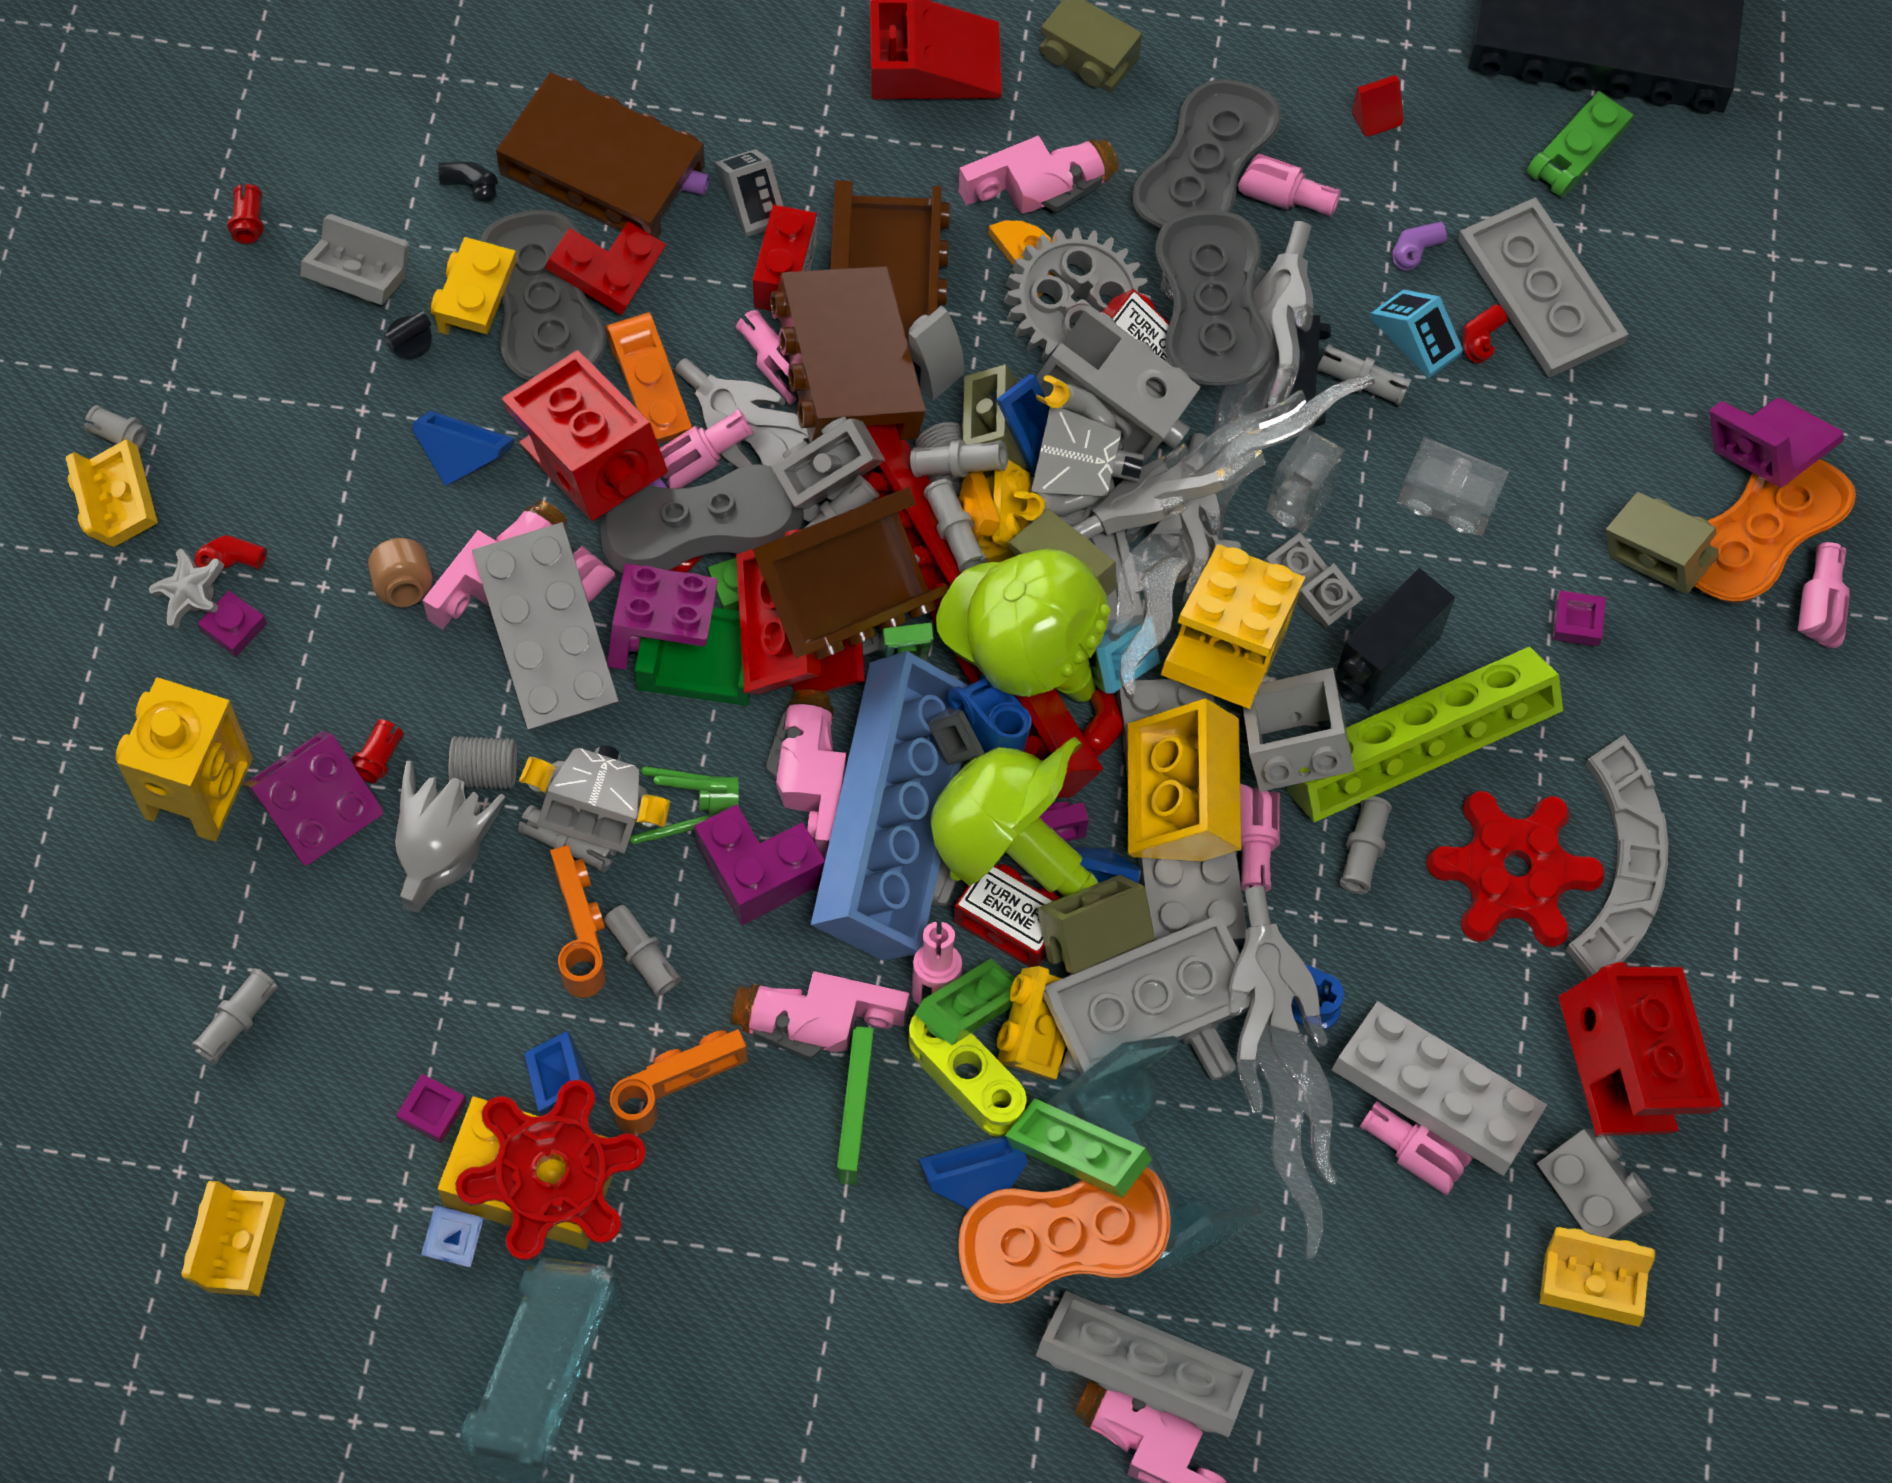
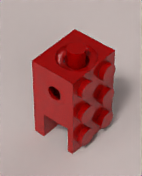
(586, 435)
(766, 648)
(1638, 1049)

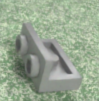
(357, 260)
(1596, 1184)

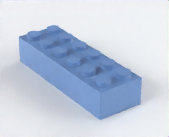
(882, 843)

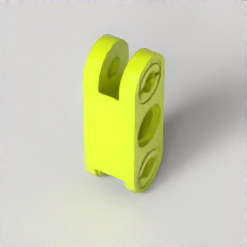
(975, 1095)

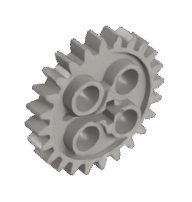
(1103, 271)

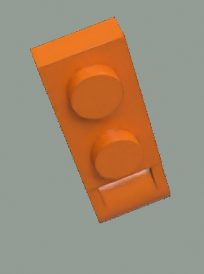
(649, 375)
(585, 921)
(672, 1073)

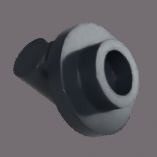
(409, 336)

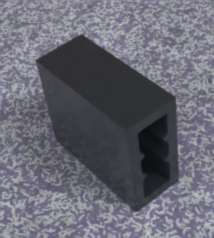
(1393, 639)

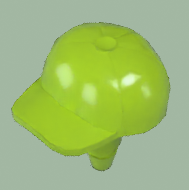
(1028, 622)
(997, 810)

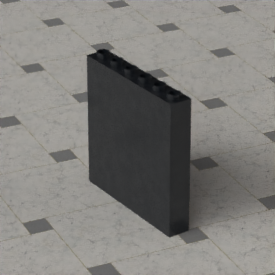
(1618, 47)

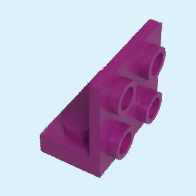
(1774, 441)
(660, 607)
(315, 797)

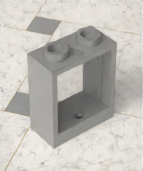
(1292, 704)

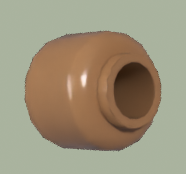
(400, 572)

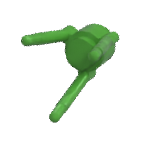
(715, 795)

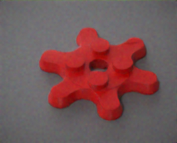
(1504, 896)
(528, 1143)

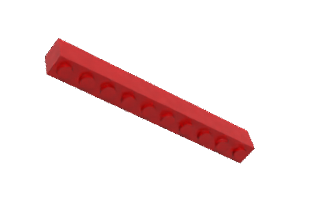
(1050, 718)

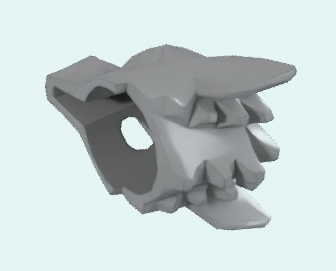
(438, 834)

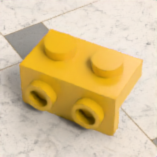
(473, 286)
(112, 493)
(1031, 1036)
(232, 1240)
(1596, 1276)

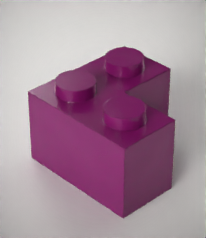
(757, 874)

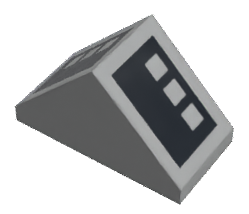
(750, 188)

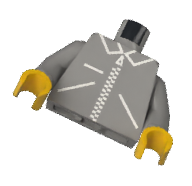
(1076, 454)
(594, 797)

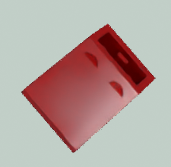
(932, 52)

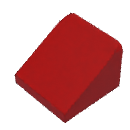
(1378, 106)

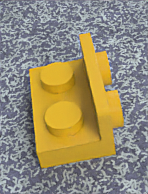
(1002, 489)

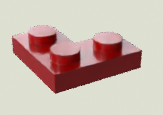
(607, 275)

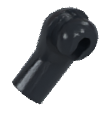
(469, 173)

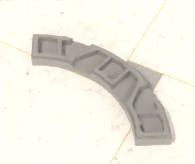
(1640, 859)

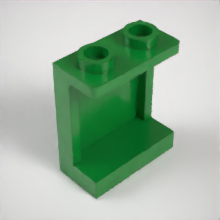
(696, 671)

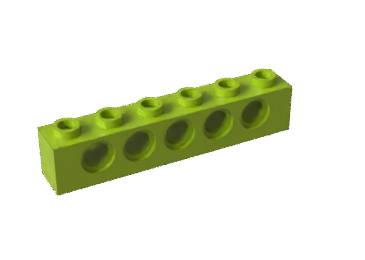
(1436, 730)

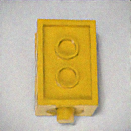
(1233, 625)
(185, 756)

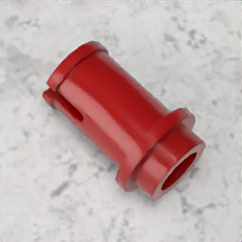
(246, 223)
(377, 751)

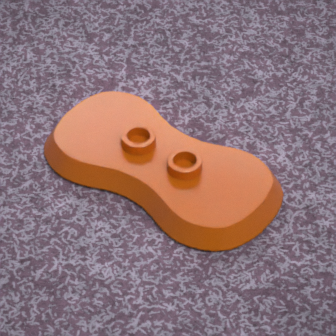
(1768, 525)
(1029, 1238)

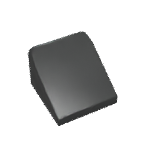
(955, 736)

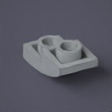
(937, 351)
(1325, 590)

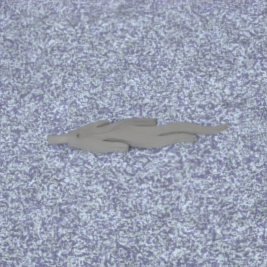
(772, 429)

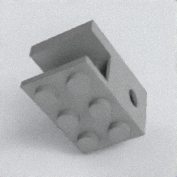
(1127, 378)

